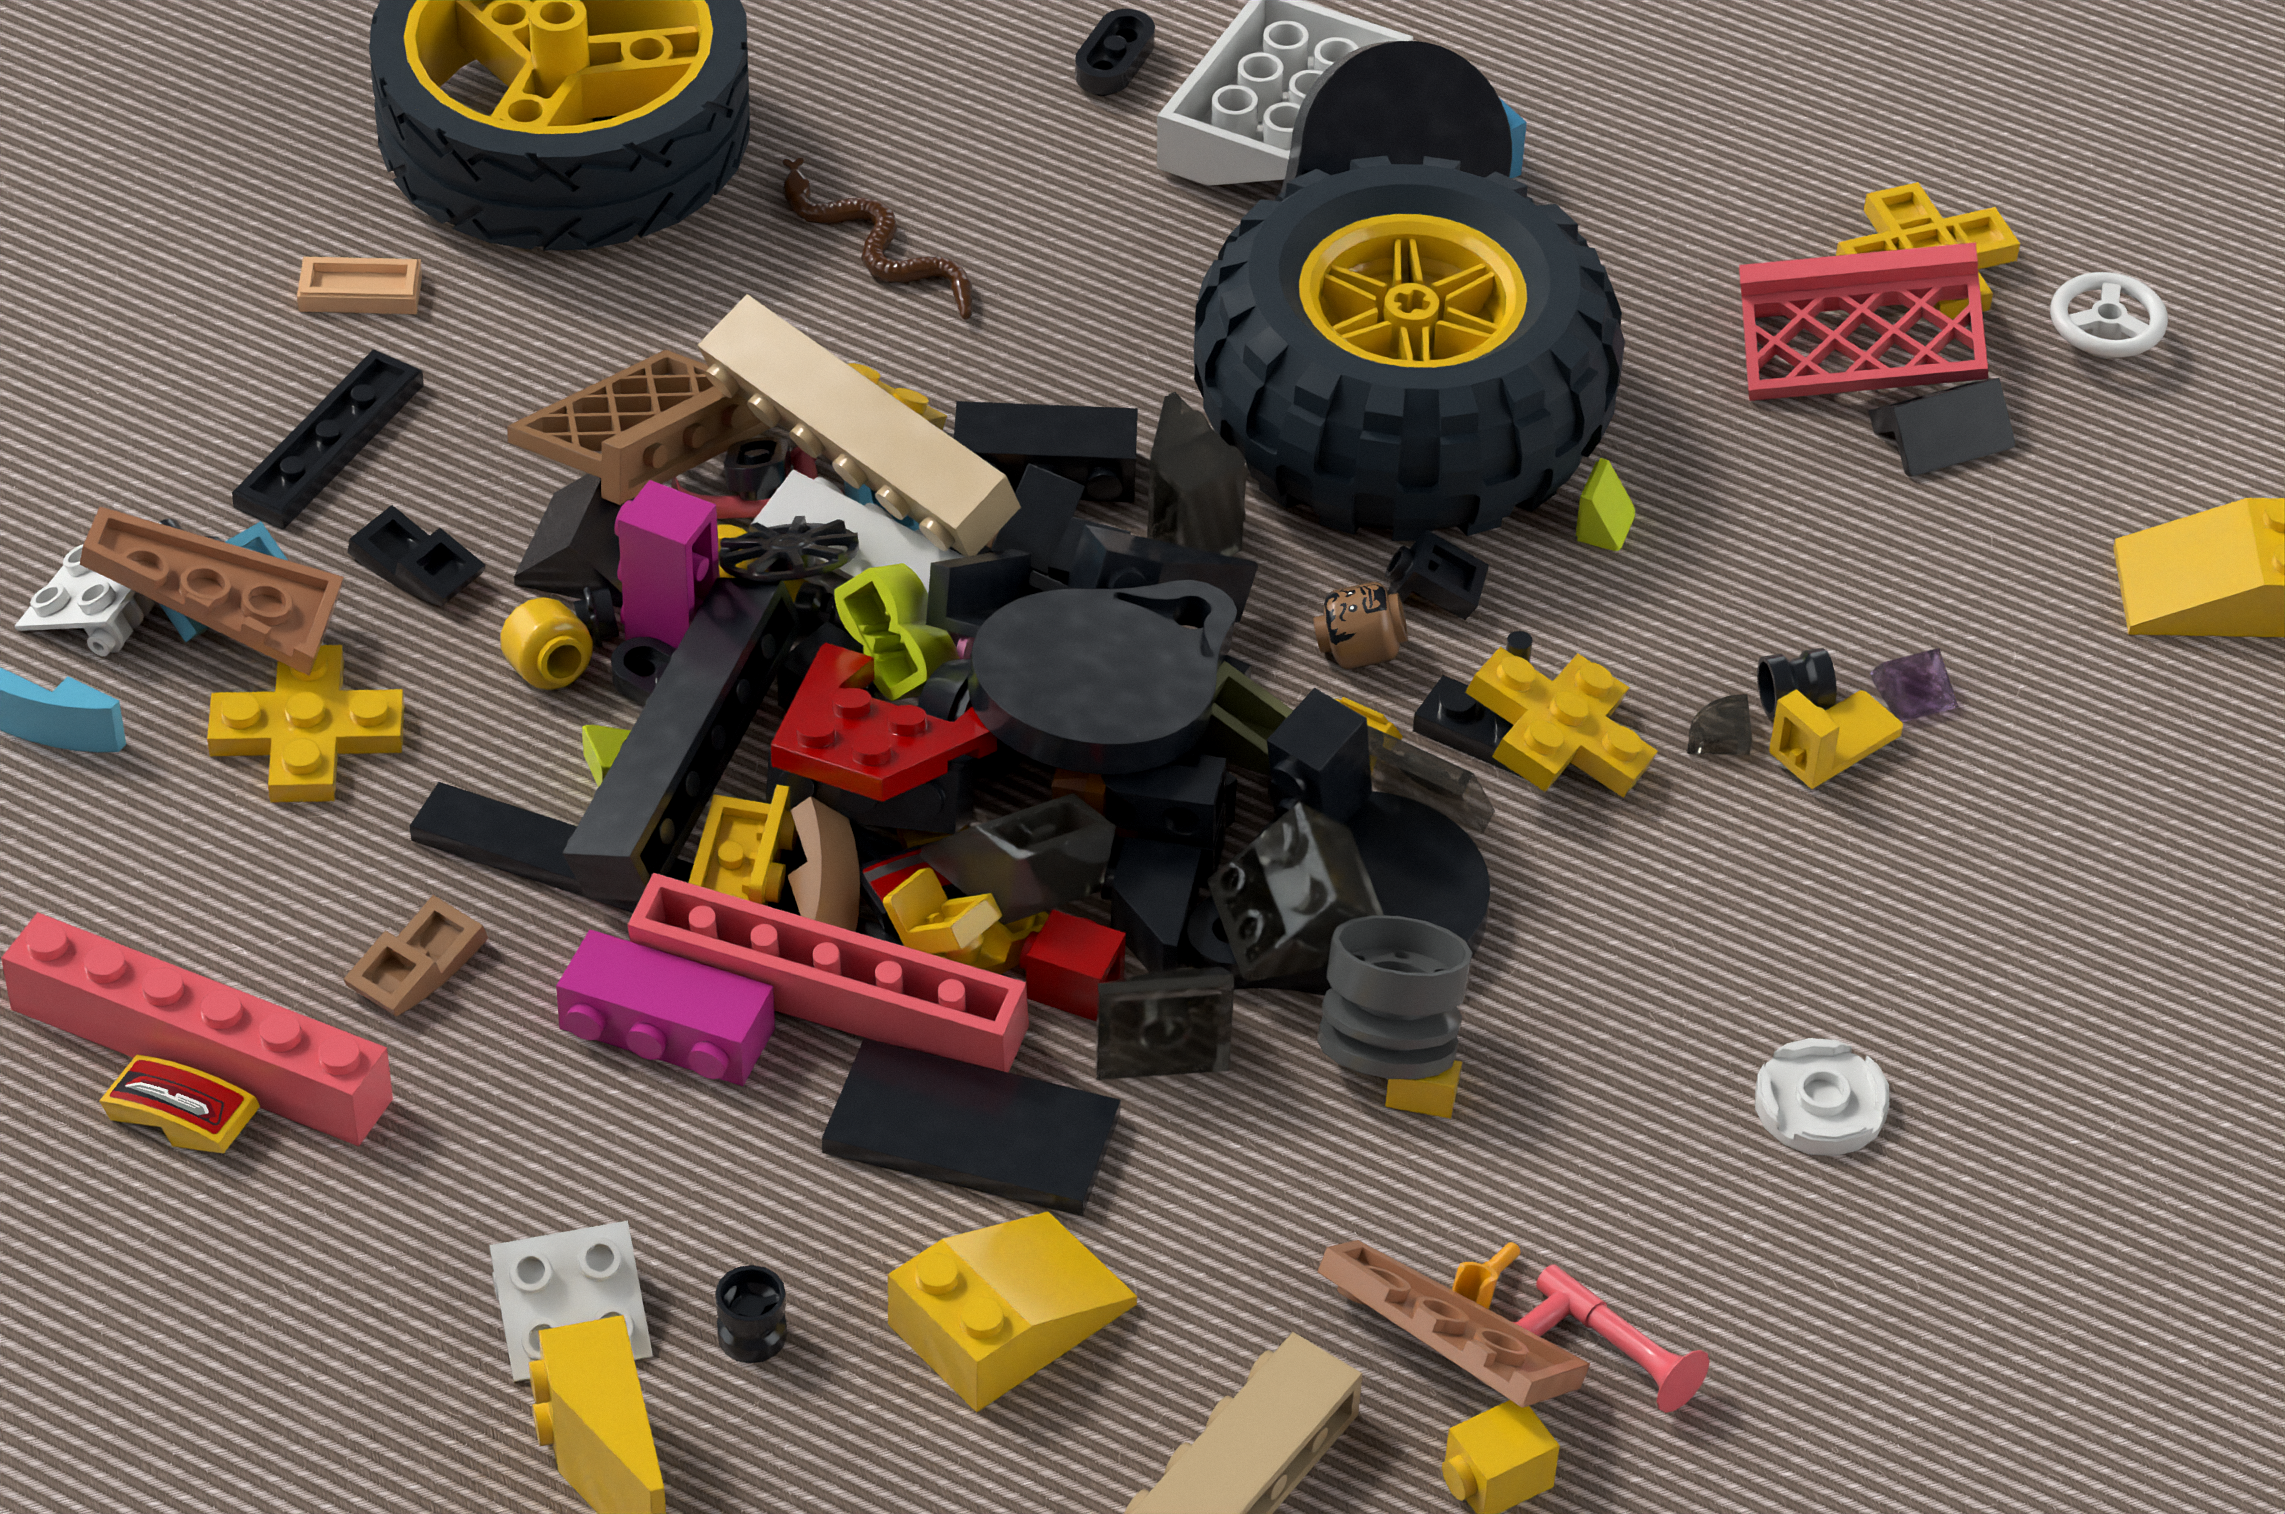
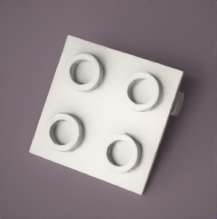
(87, 601)
(564, 1283)

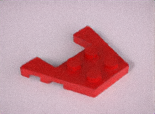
(864, 743)

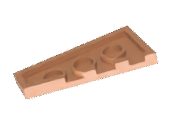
(232, 589)
(1466, 1333)

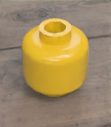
(546, 643)

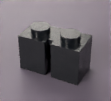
(1320, 759)

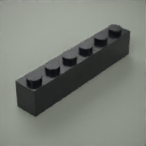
(683, 738)

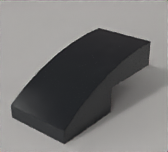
(409, 558)

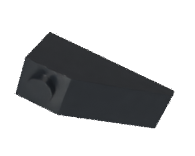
(1130, 561)

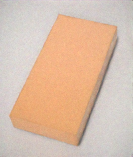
(359, 285)

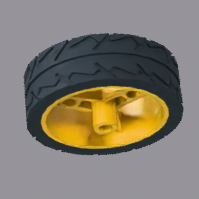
(540, 162)

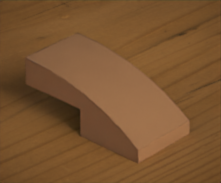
(830, 880)
(419, 960)

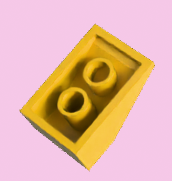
(2207, 573)
(1002, 1303)
(597, 1416)

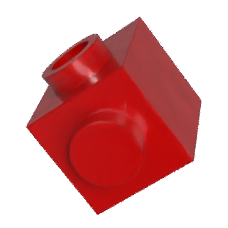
(1069, 962)

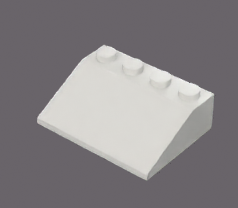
(1243, 97)

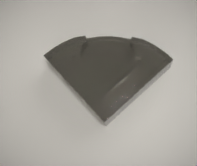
(1722, 728)

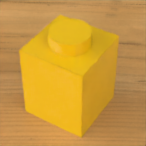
(1500, 1458)

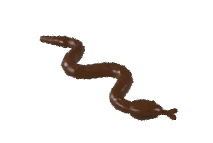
(797, 193)

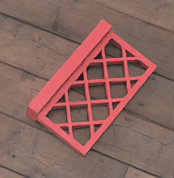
(1860, 287)

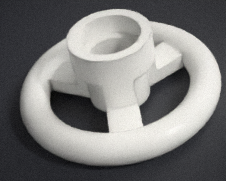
(2107, 325)

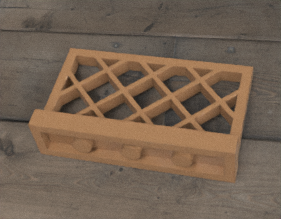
(641, 423)

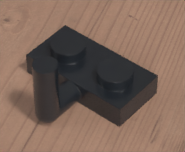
(1463, 722)

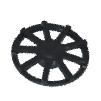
(788, 550)

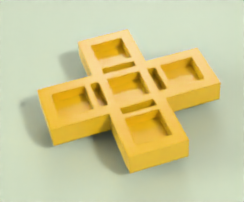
(1910, 220)
(1561, 721)
(306, 726)

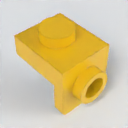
(934, 923)

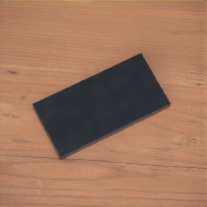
(972, 1126)

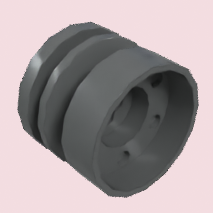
(1394, 997)

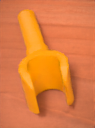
(1479, 1280)

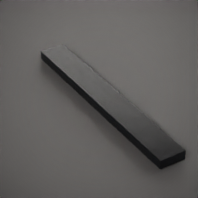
(534, 846)

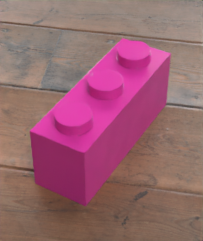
(665, 561)
(665, 1007)

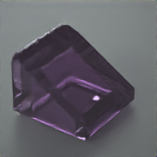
(1915, 685)

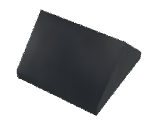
(575, 544)

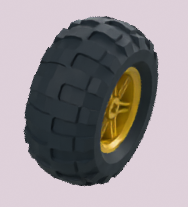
(1408, 347)

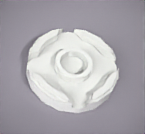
(1821, 1097)

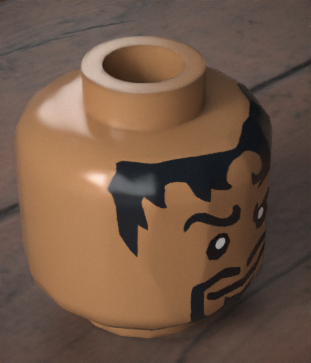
(1361, 625)

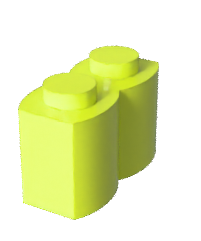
(888, 615)

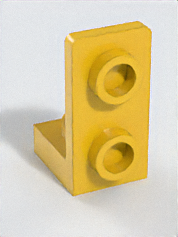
(1823, 742)

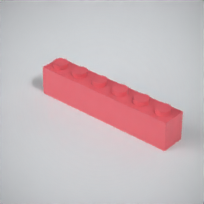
(840, 974)
(182, 1017)

